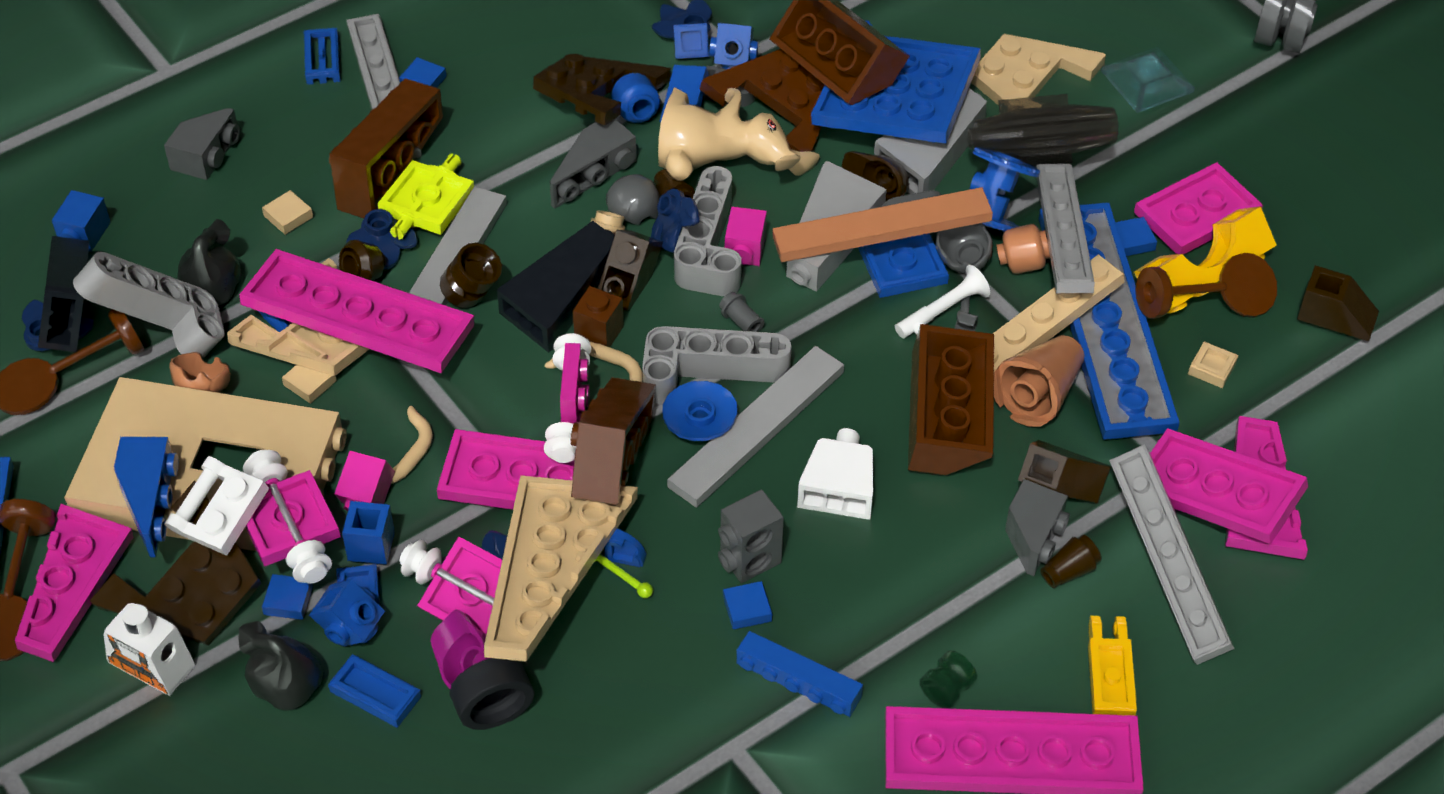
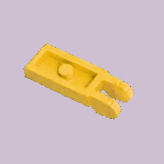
(1111, 669)

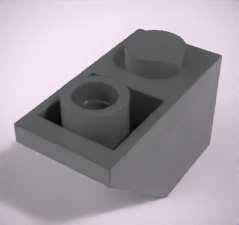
(201, 143)
(1033, 522)

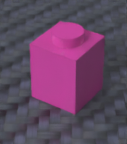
(746, 234)
(364, 479)

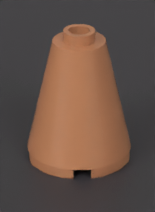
(1038, 380)

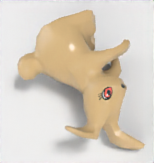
(698, 137)

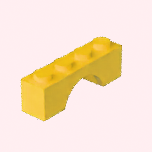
(1237, 233)

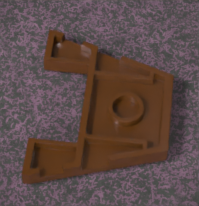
(780, 85)

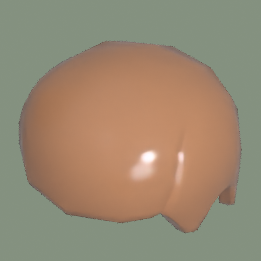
(193, 372)

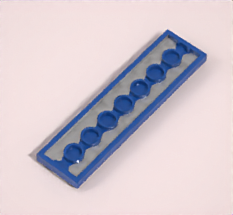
(1118, 346)

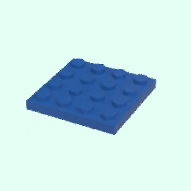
(917, 104)

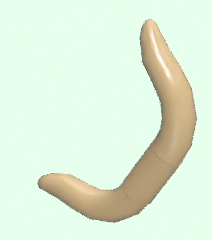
(612, 356)
(418, 450)

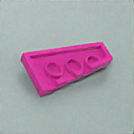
(1263, 442)
(75, 568)

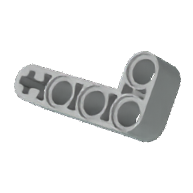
(697, 257)
(153, 298)
(712, 355)

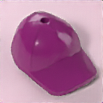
(457, 645)

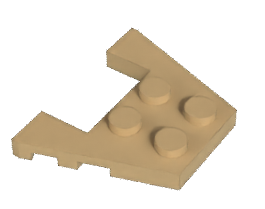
(1024, 65)
(296, 343)

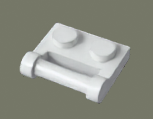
(226, 512)

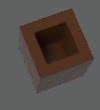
(598, 316)

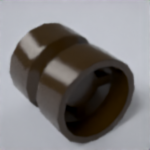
(470, 275)

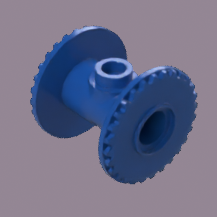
(996, 180)

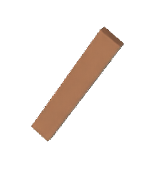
(882, 224)

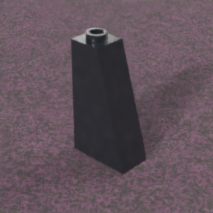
(547, 291)
(61, 301)

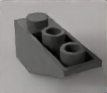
(592, 159)

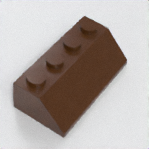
(839, 48)
(951, 399)

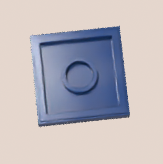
(904, 265)

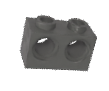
(750, 536)

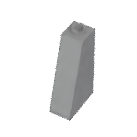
(930, 161)
(833, 195)

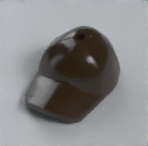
(878, 170)

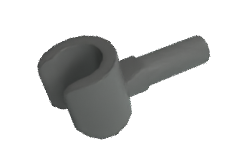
(965, 320)

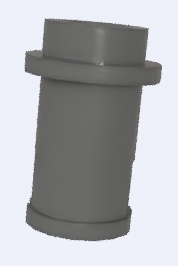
(734, 307)

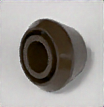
(362, 260)

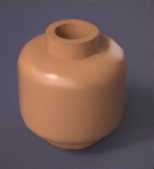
(1024, 249)

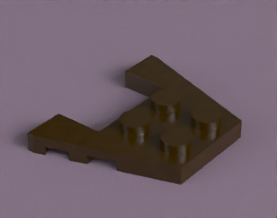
(588, 79)
(197, 591)

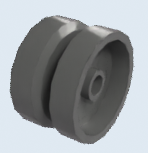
(1293, 15)

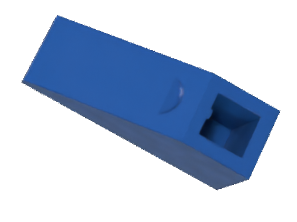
(144, 476)

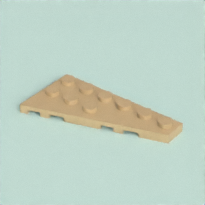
(545, 559)

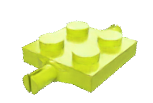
(426, 196)

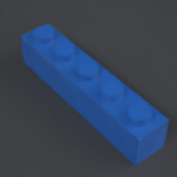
(799, 674)

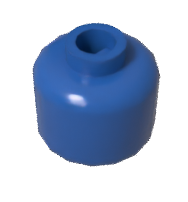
(637, 97)

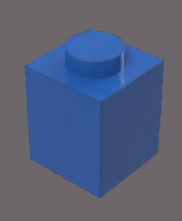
(82, 218)
(368, 532)

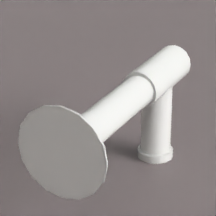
(972, 284)

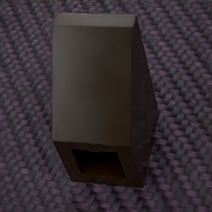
(629, 265)
(1338, 304)
(1064, 471)

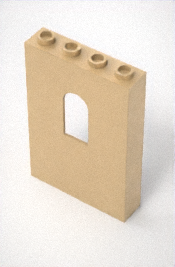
(187, 416)

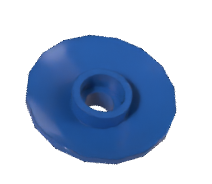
(699, 410)

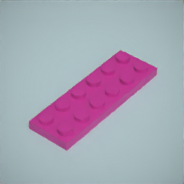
(357, 310)
(1011, 751)

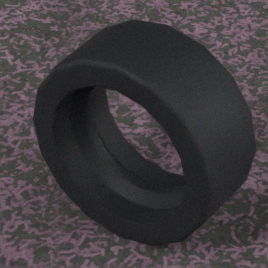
(491, 693)

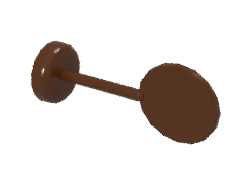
(1244, 282)
(33, 381)
(26, 520)

